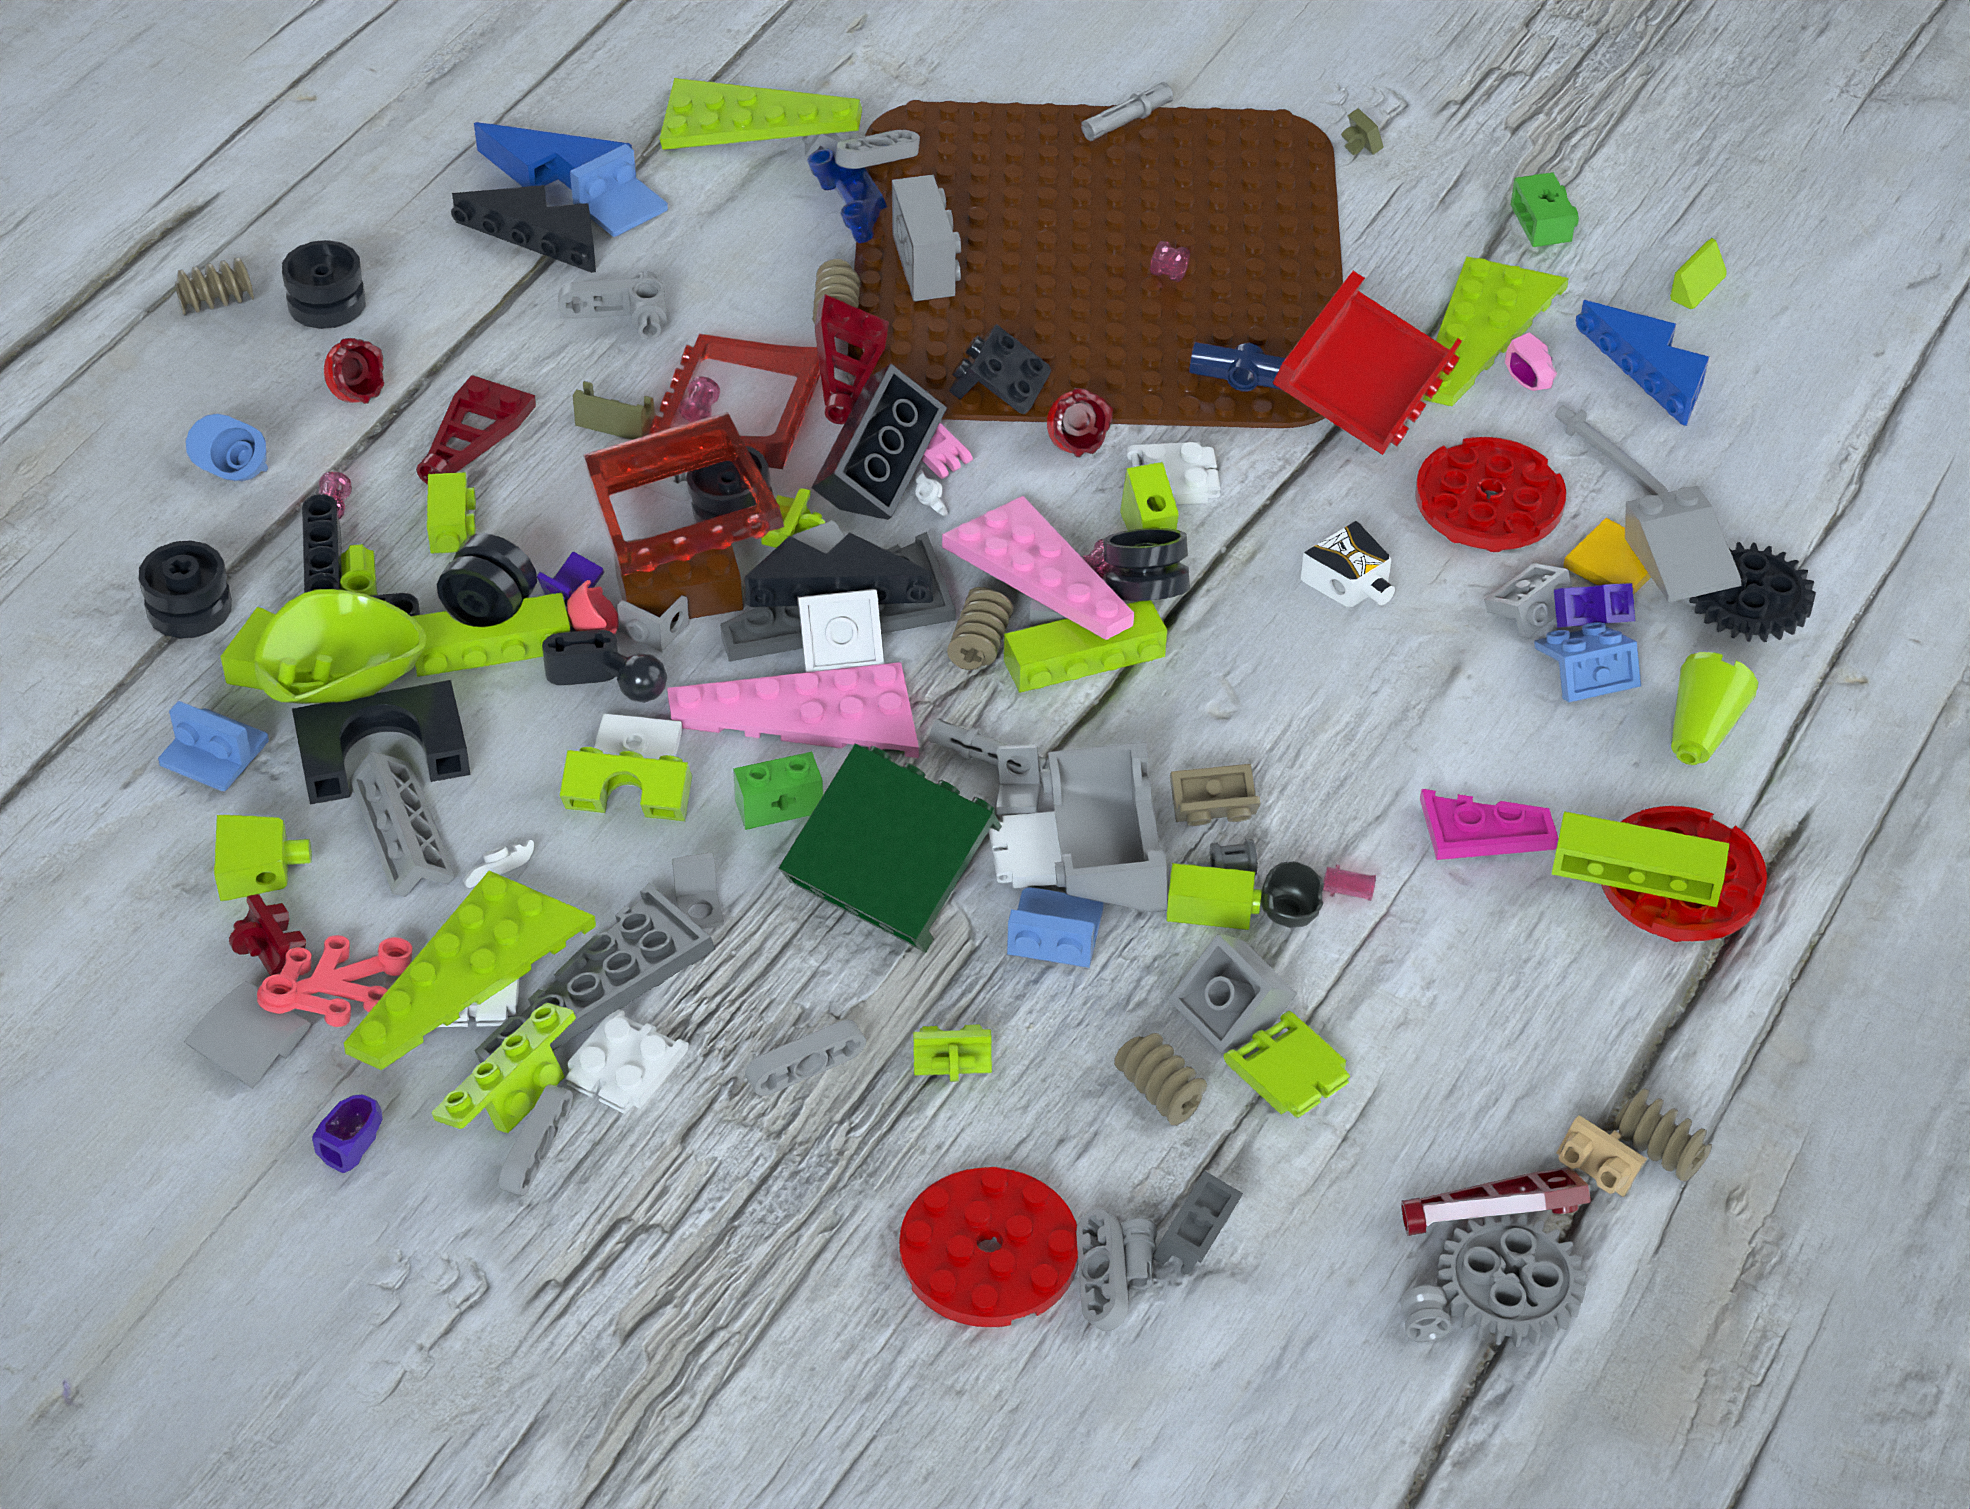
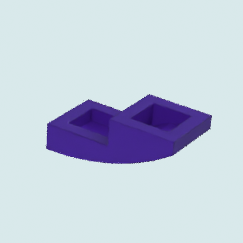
(1594, 604)

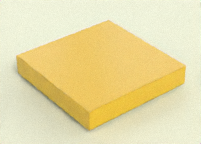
(1607, 558)

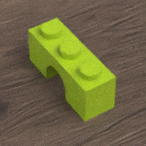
(592, 777)

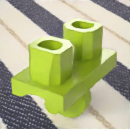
(795, 518)
(952, 1051)

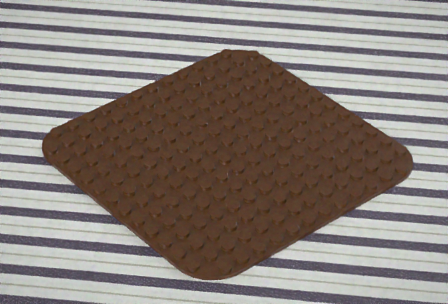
(1065, 245)

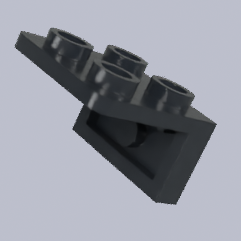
(1003, 368)

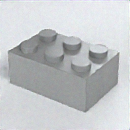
(925, 237)

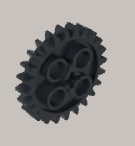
(1770, 598)

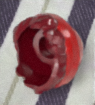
(354, 370)
(1079, 422)

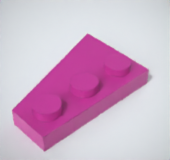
(1478, 829)

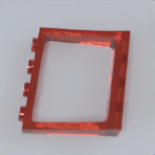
(782, 359)
(669, 455)

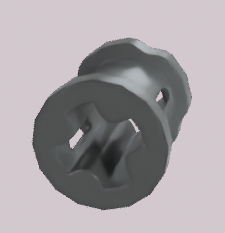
(1234, 856)

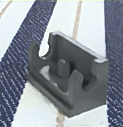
(1198, 1222)

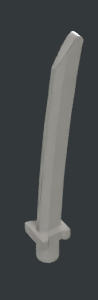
(1577, 424)

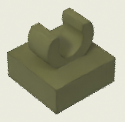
(1362, 134)

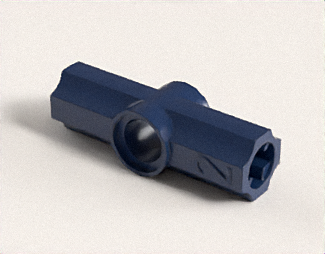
(1241, 367)

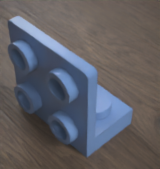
(614, 192)
(1592, 660)

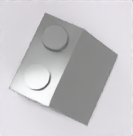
(1231, 993)

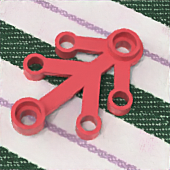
(282, 993)

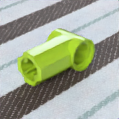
(358, 570)

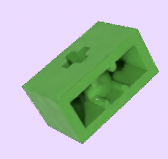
(1543, 209)
(777, 790)

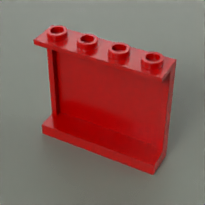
(1365, 368)

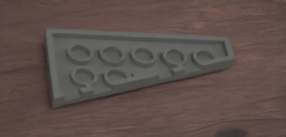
(779, 629)
(616, 967)

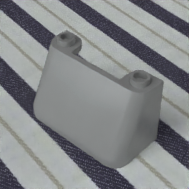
(1107, 826)

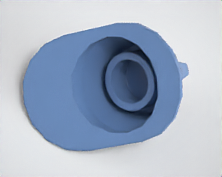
(227, 447)

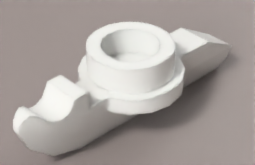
(929, 493)
(499, 861)

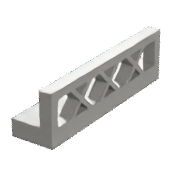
(392, 823)

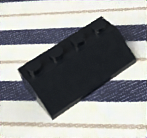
(879, 445)

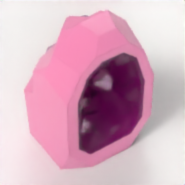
(1530, 362)

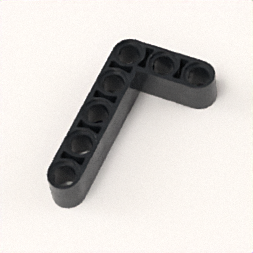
(323, 552)

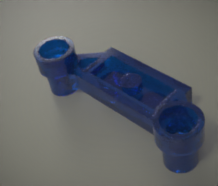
(856, 189)

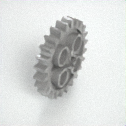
(1511, 1279)

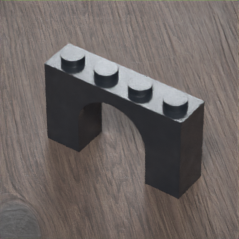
(421, 711)

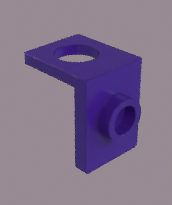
(570, 576)

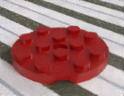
(1454, 500)
(1689, 921)
(989, 1287)

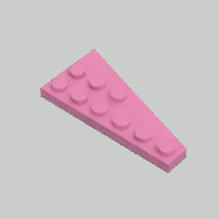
(1036, 560)
(807, 708)

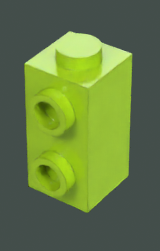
(448, 511)
(1212, 896)

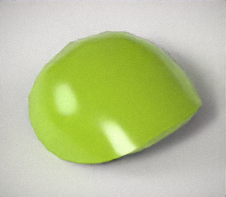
(335, 647)

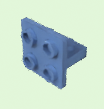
(210, 746)

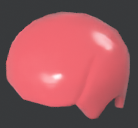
(591, 610)

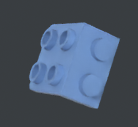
(1054, 927)

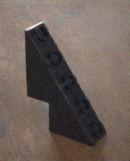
(525, 220)
(849, 566)

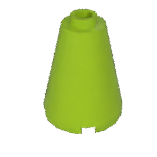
(1709, 704)

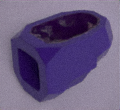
(347, 1132)

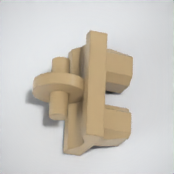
(1600, 1156)

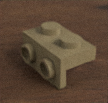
(1214, 794)

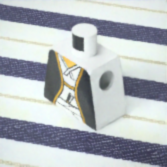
(1349, 567)

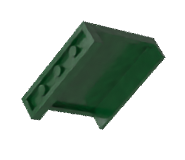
(888, 844)

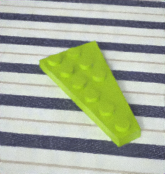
(729, 113)
(1487, 312)
(467, 961)

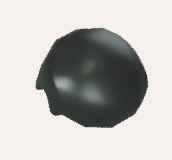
(1292, 894)

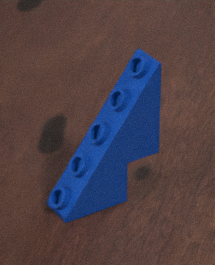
(536, 155)
(1646, 354)

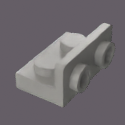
(1529, 597)

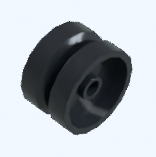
(323, 284)
(720, 488)
(1147, 563)
(486, 581)
(185, 589)

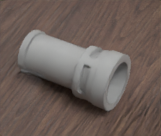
(1139, 1243)

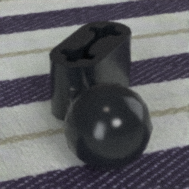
(594, 658)

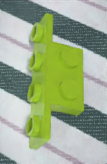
(512, 1075)

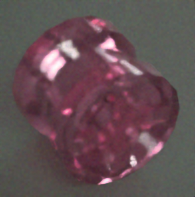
(1170, 261)

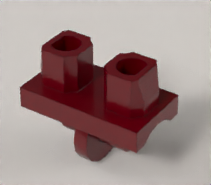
(263, 934)

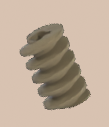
(837, 281)
(213, 285)
(979, 628)
(1161, 1077)
(1662, 1136)

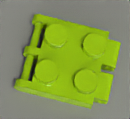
(1291, 1068)

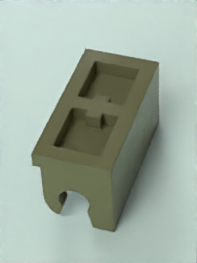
(611, 415)

